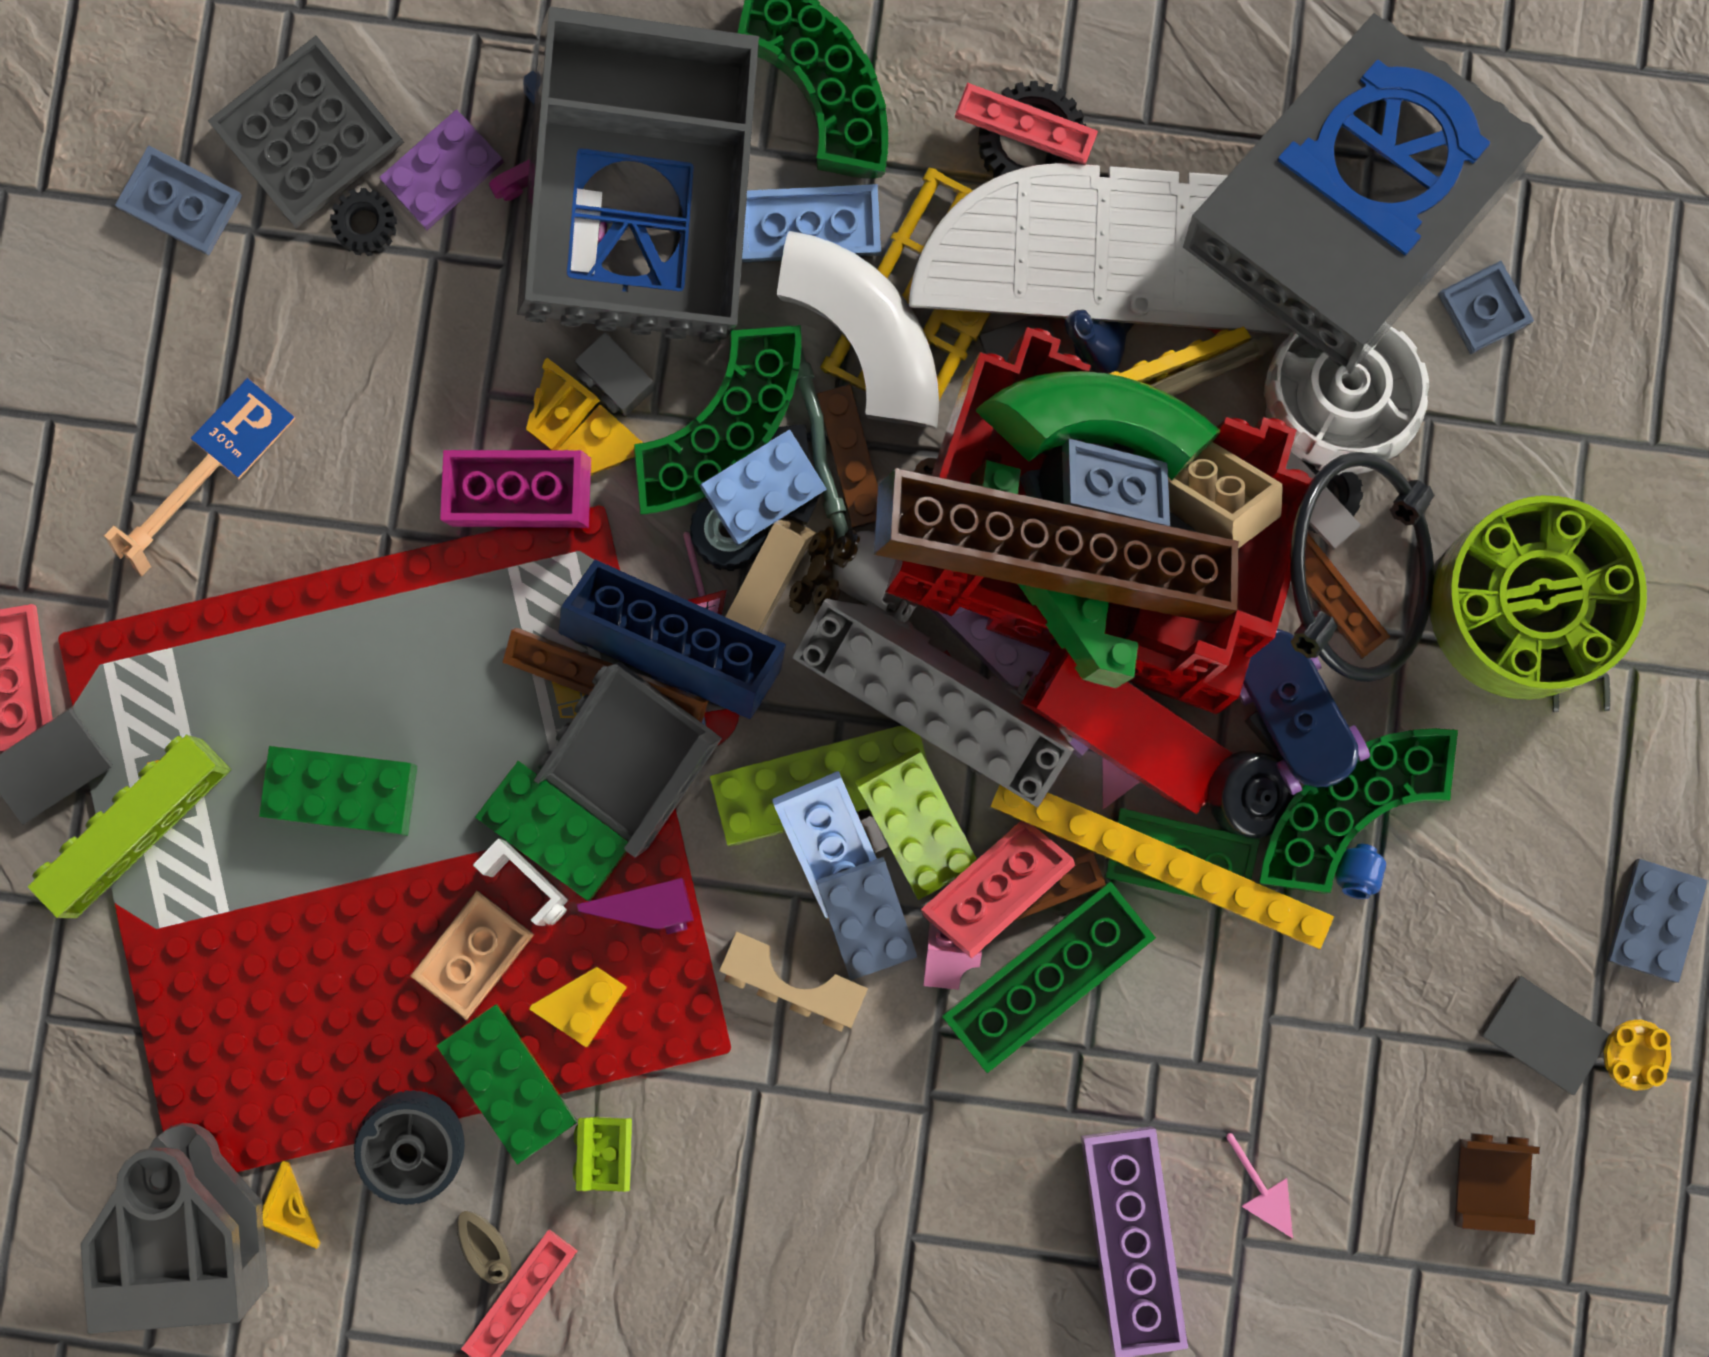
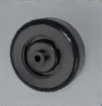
(1248, 794)

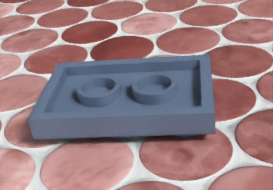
(178, 200)
(1115, 482)
(866, 918)
(1657, 920)

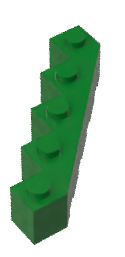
(1072, 619)

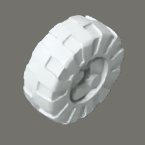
(1341, 412)

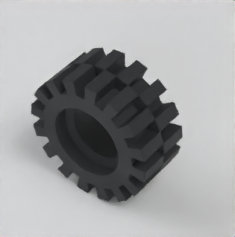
(349, 207)

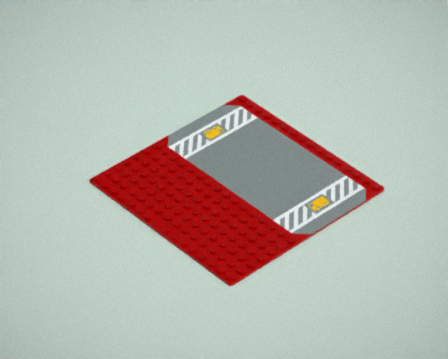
(286, 949)

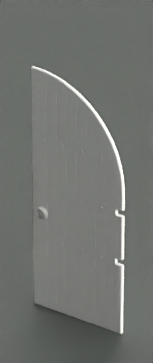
(1078, 241)

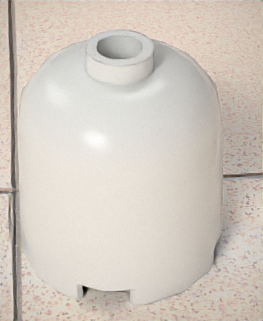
(867, 575)

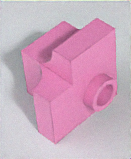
(945, 961)

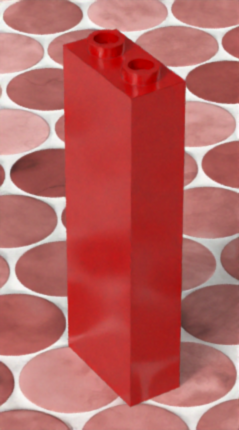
(1128, 731)

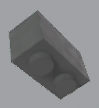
(614, 375)

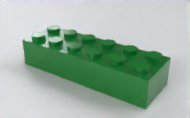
(1048, 977)

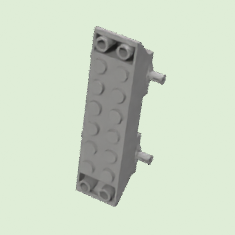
(973, 718)

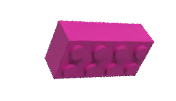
(515, 488)

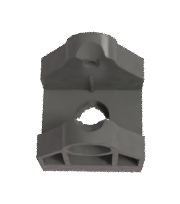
(175, 1240)

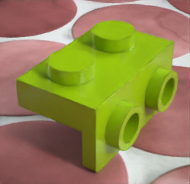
(603, 1154)

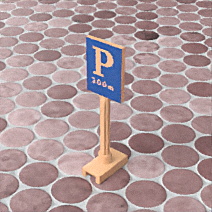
(232, 439)

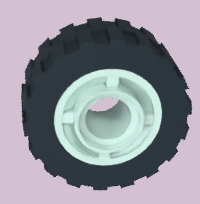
(717, 549)

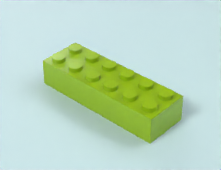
(747, 792)
(128, 827)

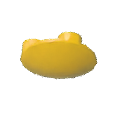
(1638, 1055)

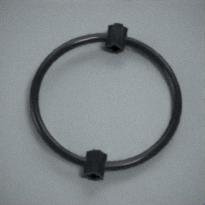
(1318, 628)

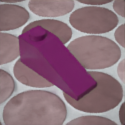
(654, 906)

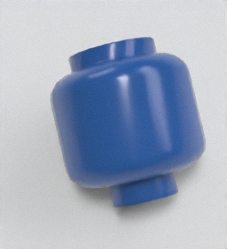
(1361, 871)

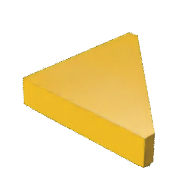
(286, 1209)

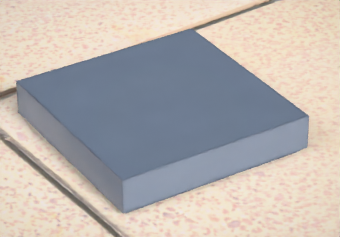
(1485, 307)

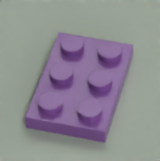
(441, 169)

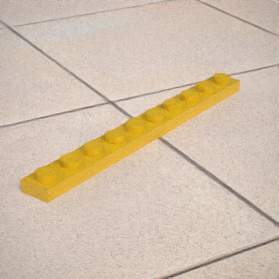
(1169, 865)

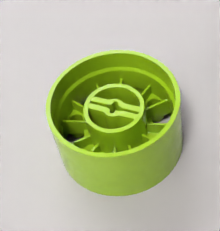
(1576, 589)

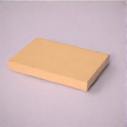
(472, 955)

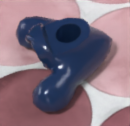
(1097, 342)

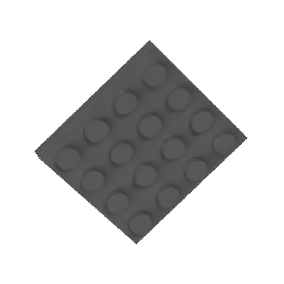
(306, 131)

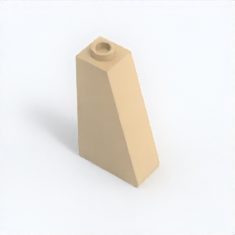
(770, 573)

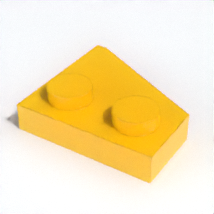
(558, 406)
(603, 440)
(581, 1005)

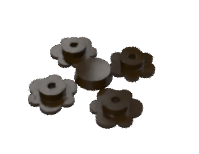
(821, 567)

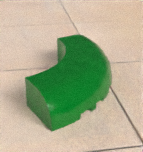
(832, 75)
(1099, 410)
(733, 425)
(1324, 820)

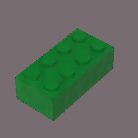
(338, 790)

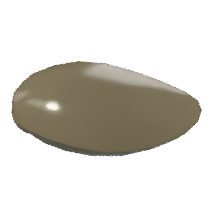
(483, 1248)

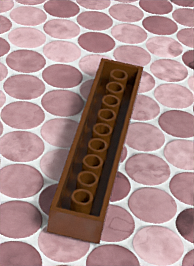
(1055, 546)

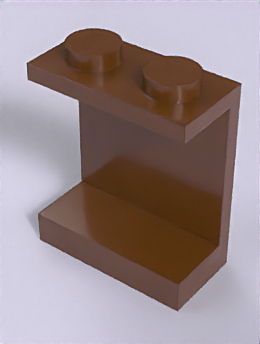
(1494, 1184)

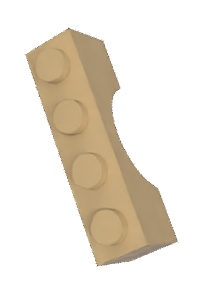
(751, 963)

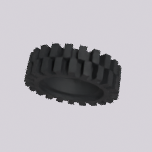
(1039, 97)

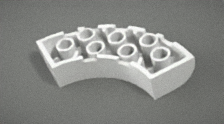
(873, 319)

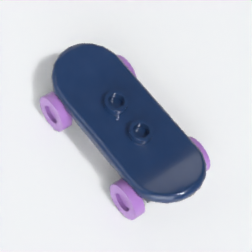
(1301, 716)

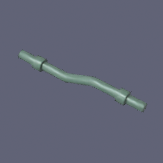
(833, 505)

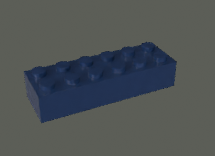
(672, 638)

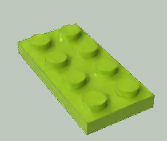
(916, 822)

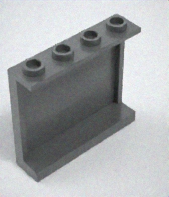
(628, 755)

